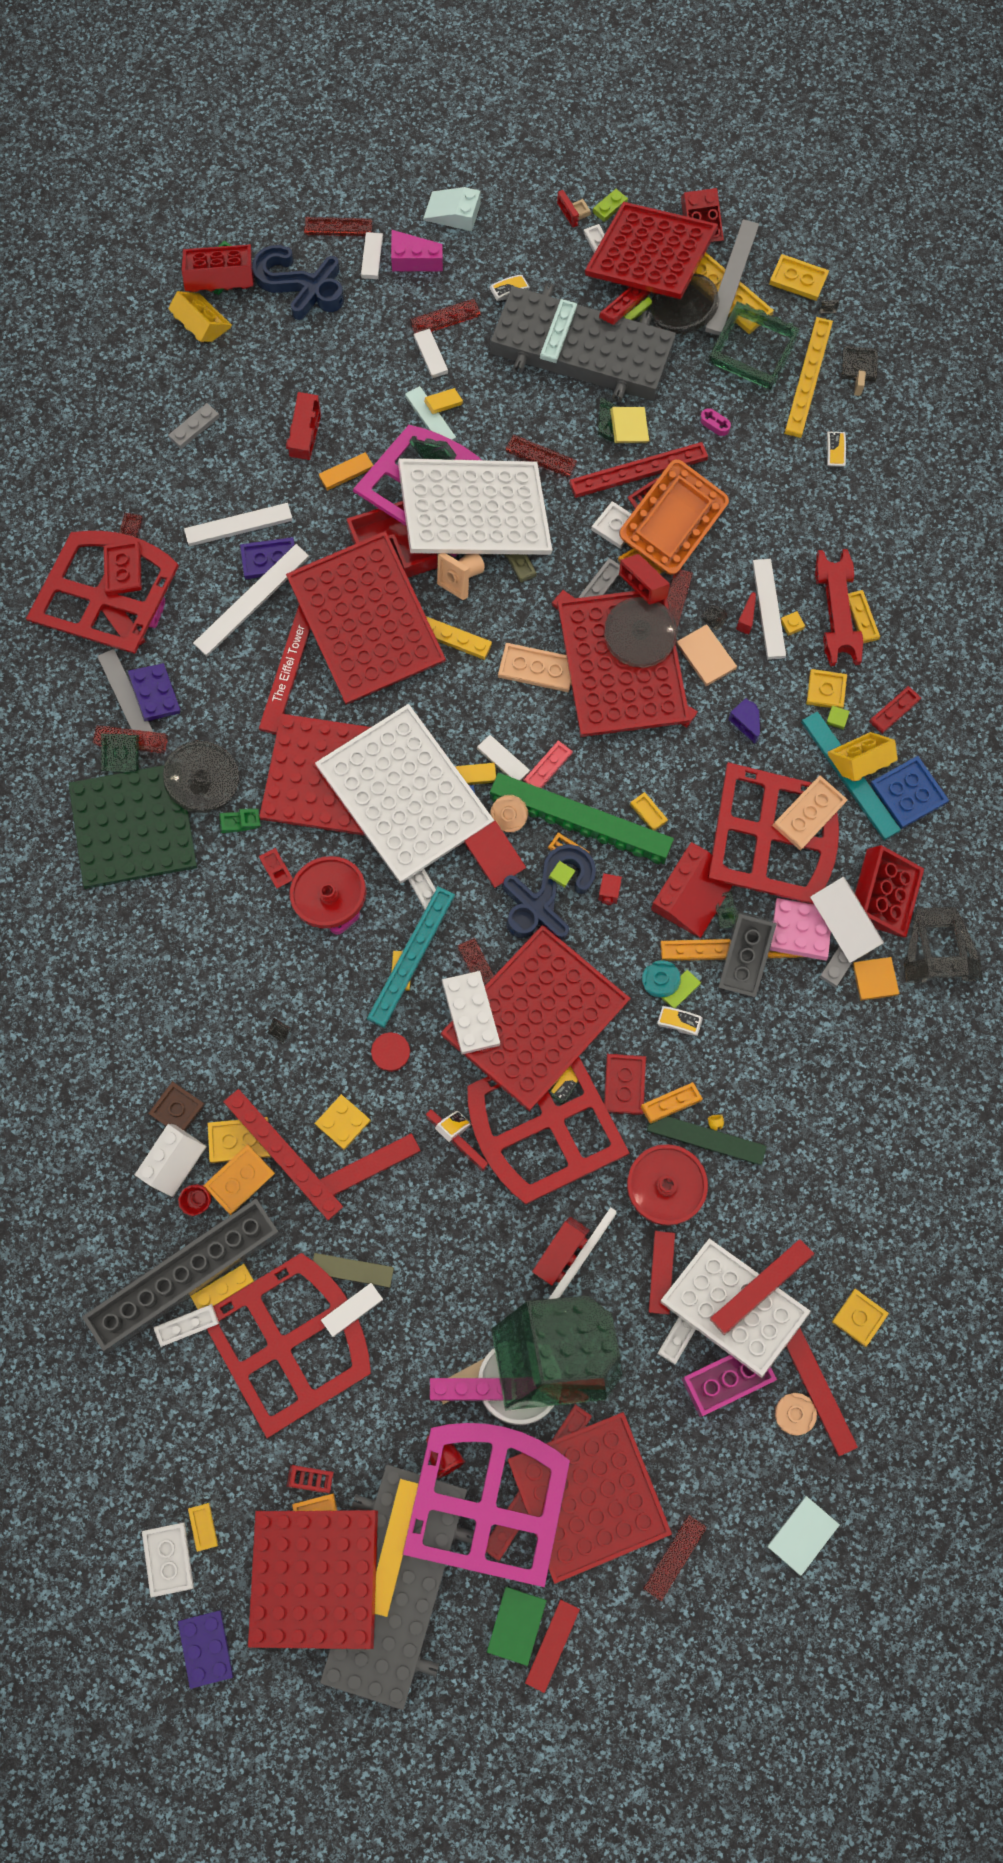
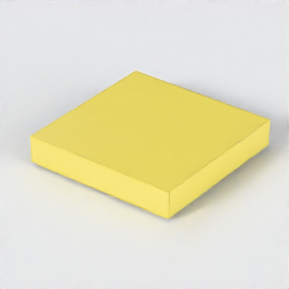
(629, 425)

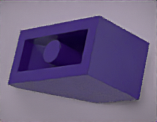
(746, 719)

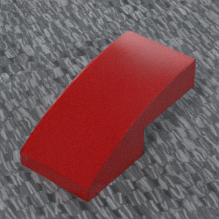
(275, 868)

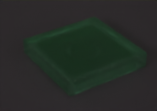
(119, 752)

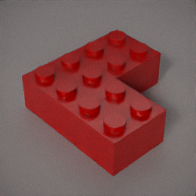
(377, 521)

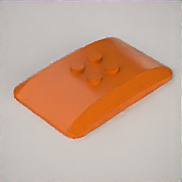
(674, 517)

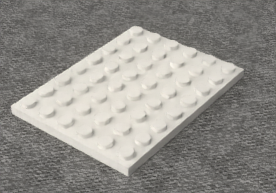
(474, 507)
(404, 793)

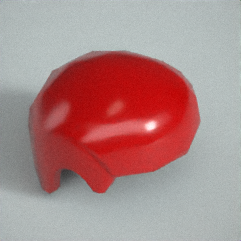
(194, 1200)

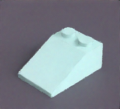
(454, 207)

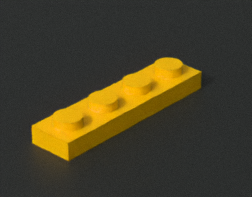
(460, 639)

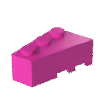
(415, 253)

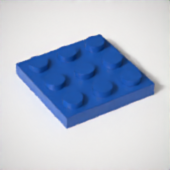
(909, 792)

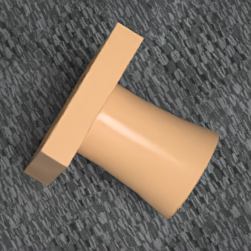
(455, 574)

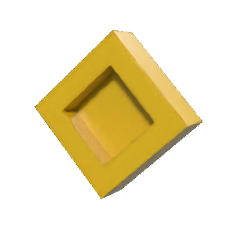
(792, 623)

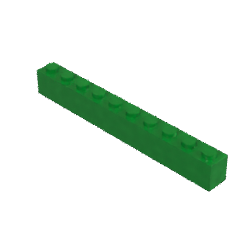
(585, 819)

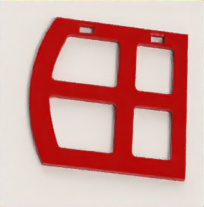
(57, 583)
(764, 834)
(553, 1119)
(280, 1346)

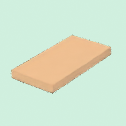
(535, 667)
(809, 812)

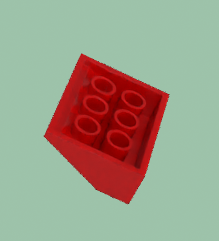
(217, 268)
(888, 889)
(689, 895)

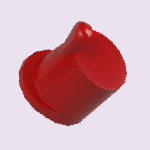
(449, 1462)

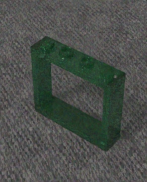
(744, 370)

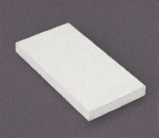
(847, 919)

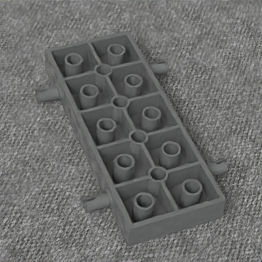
(617, 356)
(388, 1669)

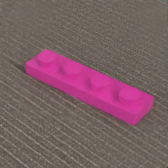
(465, 1389)

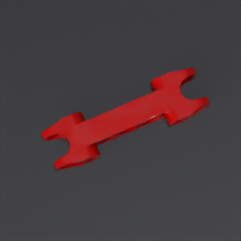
(842, 636)

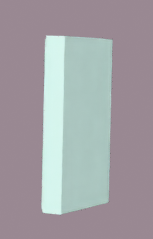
(803, 1535)

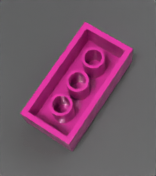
(722, 1384)

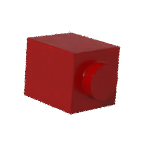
(609, 889)

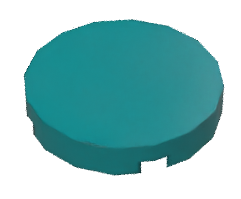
(661, 979)

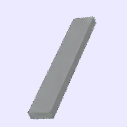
(123, 690)

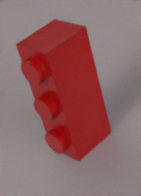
(644, 579)

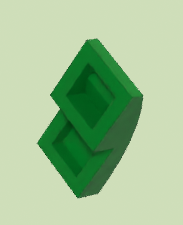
(239, 821)

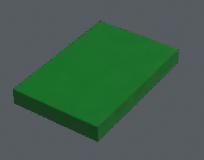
(516, 1626)

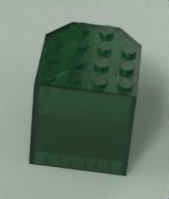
(556, 1353)

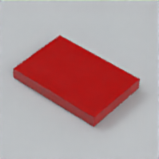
(122, 568)
(494, 854)
(625, 1084)

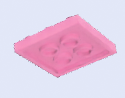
(800, 930)

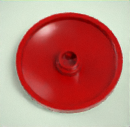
(328, 892)
(667, 1185)

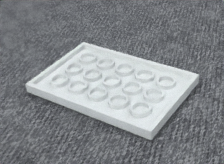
(710, 1284)

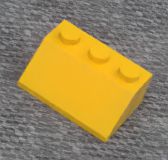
(198, 316)
(864, 755)

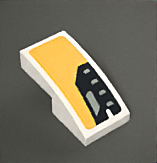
(502, 288)
(836, 449)
(680, 1020)
(453, 1125)

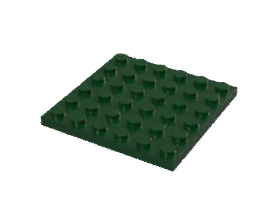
(129, 828)

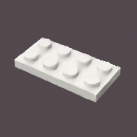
(470, 1012)

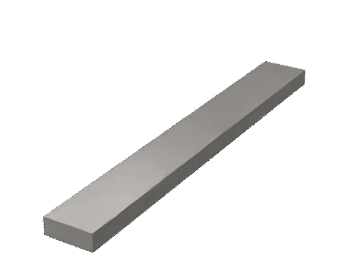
(733, 275)

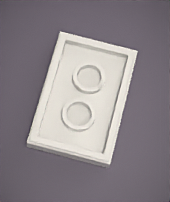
(167, 1559)

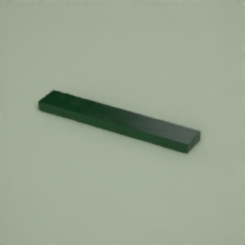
(708, 1139)

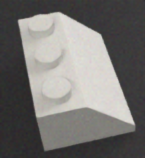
(170, 1160)

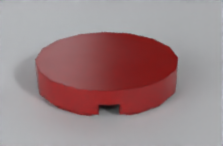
(390, 1051)

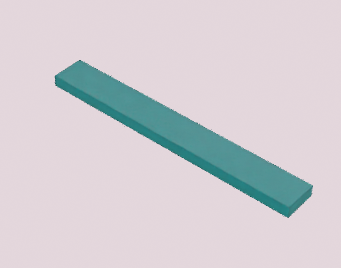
(859, 789)
(411, 957)

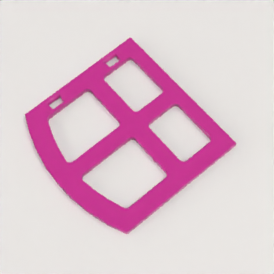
(387, 466)
(486, 1512)

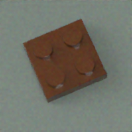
(176, 1107)

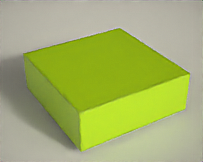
(837, 717)
(562, 874)

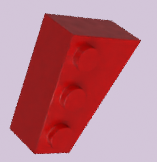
(304, 426)
(561, 1251)

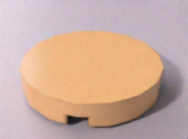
(509, 813)
(795, 1414)

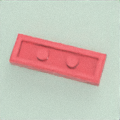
(548, 765)

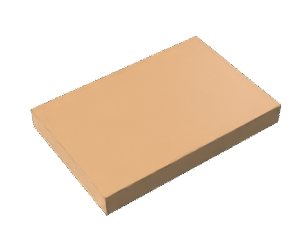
(706, 655)

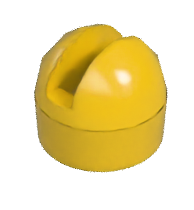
(716, 1122)

